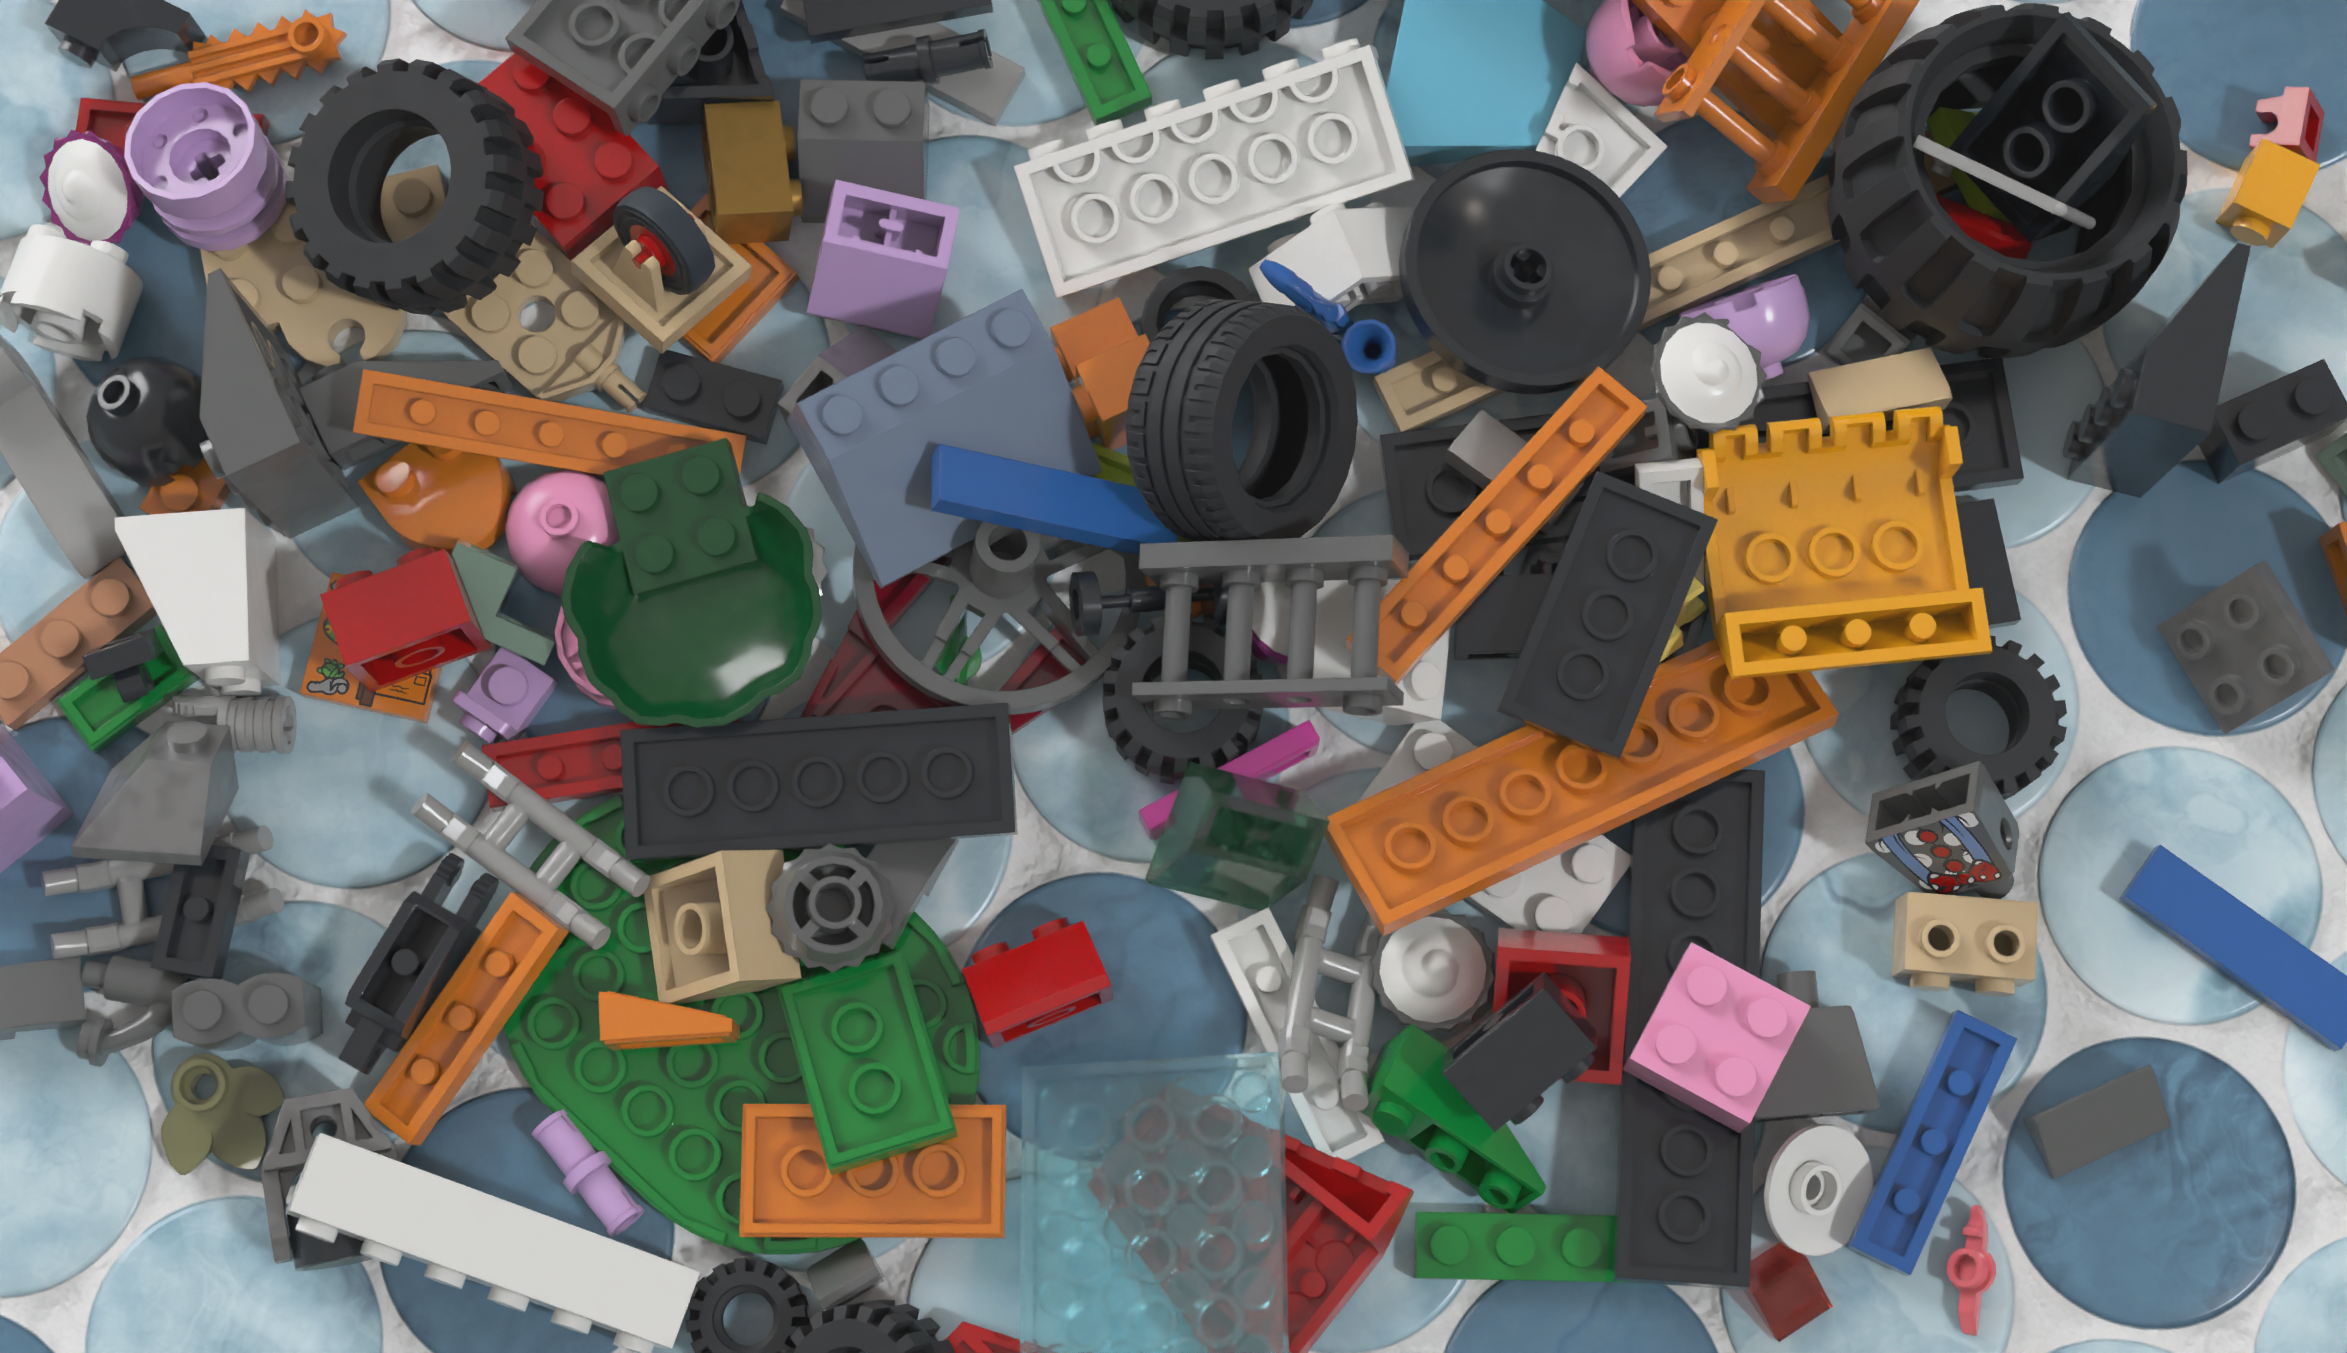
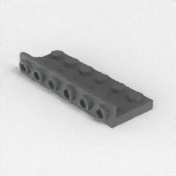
(619, 50)

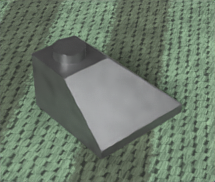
(164, 798)

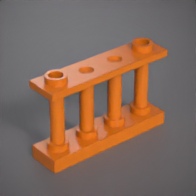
(1812, 112)

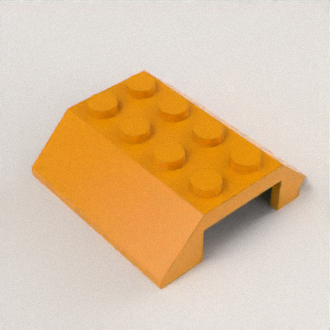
(1838, 545)

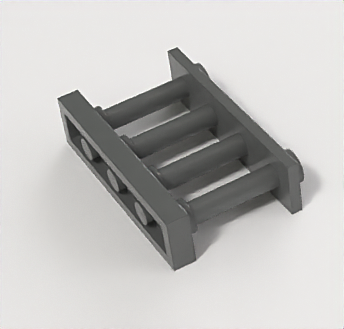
(1241, 569)

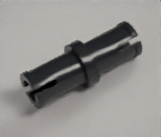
(930, 59)

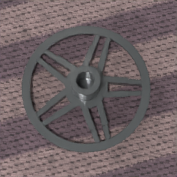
(995, 576)

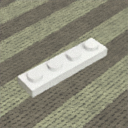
(1261, 975)

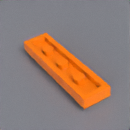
(465, 1019)

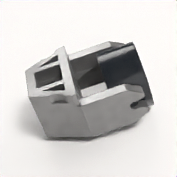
(287, 1158)

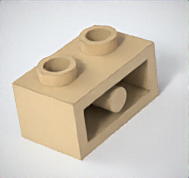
(1964, 941)

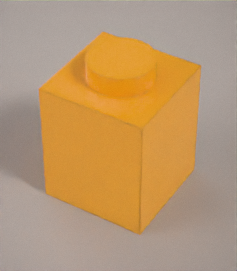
(2267, 194)

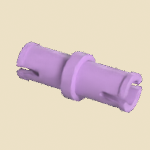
(588, 1173)

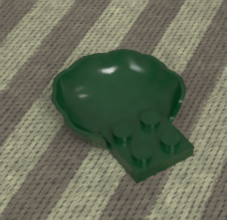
(699, 596)

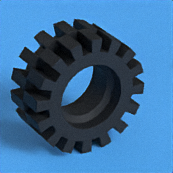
(742, 1277)

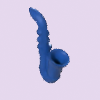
(1365, 343)

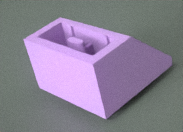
(882, 260)

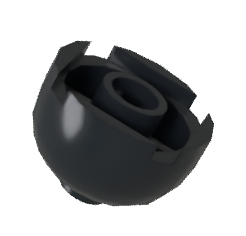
(147, 419)

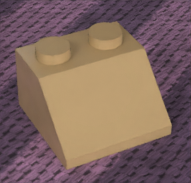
(715, 929)

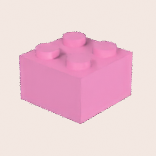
(1716, 1038)

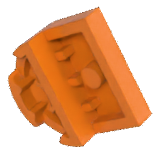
(441, 496)

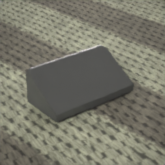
(2099, 1121)

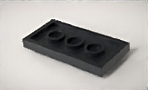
(1607, 615)

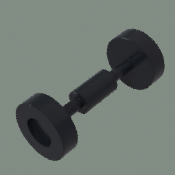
(1087, 602)

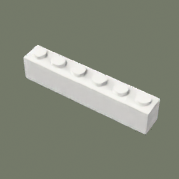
(491, 1243)

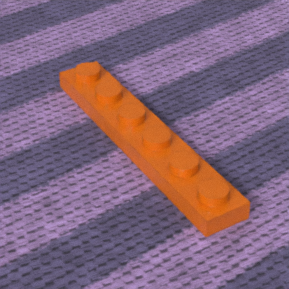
(518, 426)
(1502, 521)

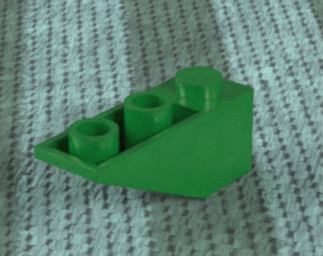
(1427, 1112)

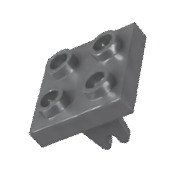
(2245, 647)

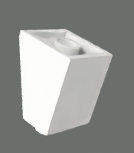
(212, 591)

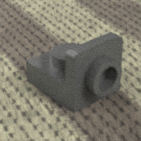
(1652, 439)

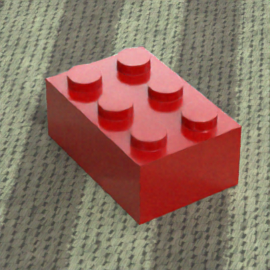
(581, 154)

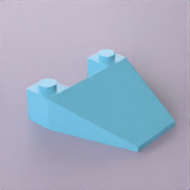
(1478, 75)

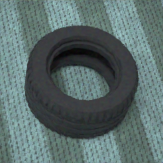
(1186, 408)

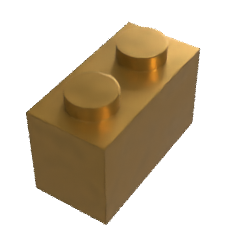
(749, 173)

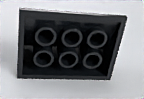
(2164, 395)

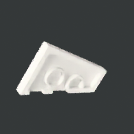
(1599, 133)

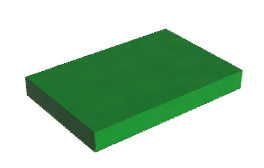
(867, 1062)

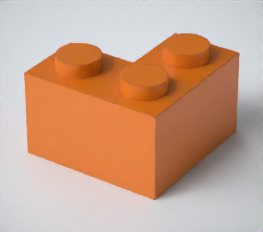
(1100, 362)

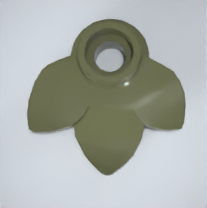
(224, 1123)

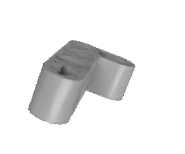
(55, 469)

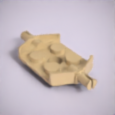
(573, 353)

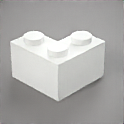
(1343, 255)

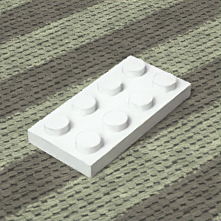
(1547, 897)

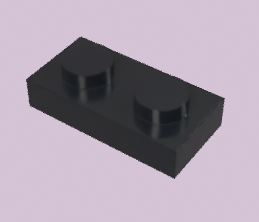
(713, 396)
(201, 914)

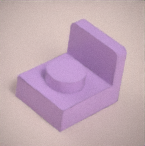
(504, 697)

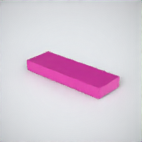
(1258, 763)

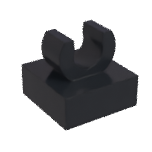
(127, 661)

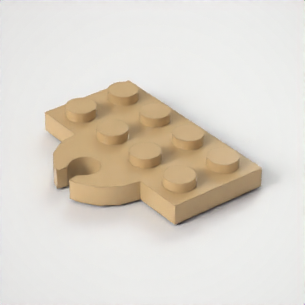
(301, 299)

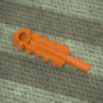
(253, 57)

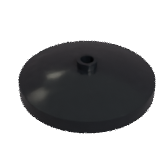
(1524, 271)

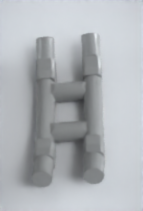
(526, 805)
(128, 878)
(1304, 1019)

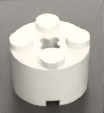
(70, 294)

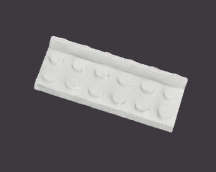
(1213, 168)

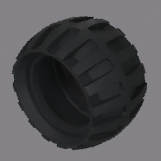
(1917, 256)

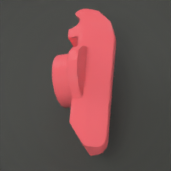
(1972, 1270)

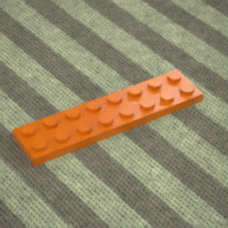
(1543, 795)

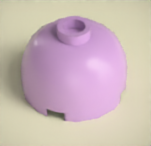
(1766, 316)

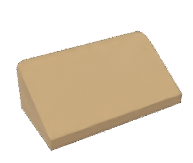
(1879, 386)

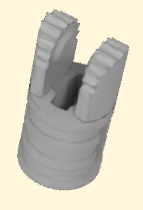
(254, 722)

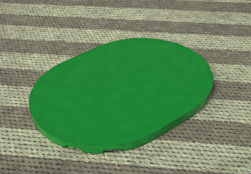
(678, 1110)

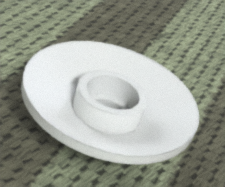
(1817, 1189)

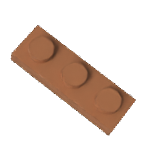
(51, 652)

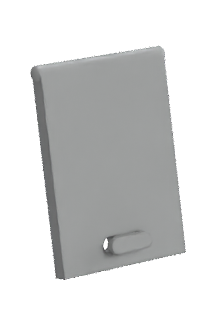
(1948, 159)

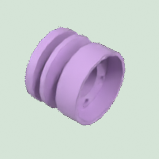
(206, 166)

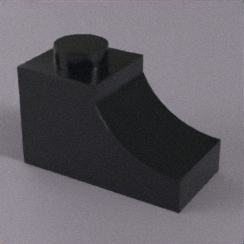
(119, 29)

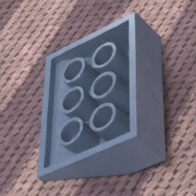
(970, 386)

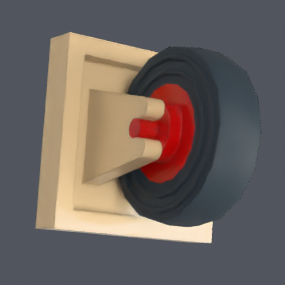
(660, 267)

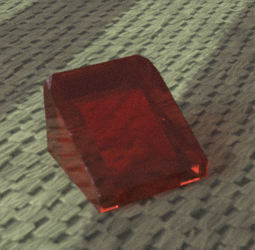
(1785, 1290)

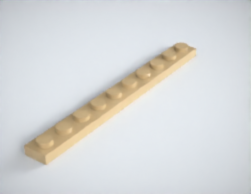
(1680, 279)

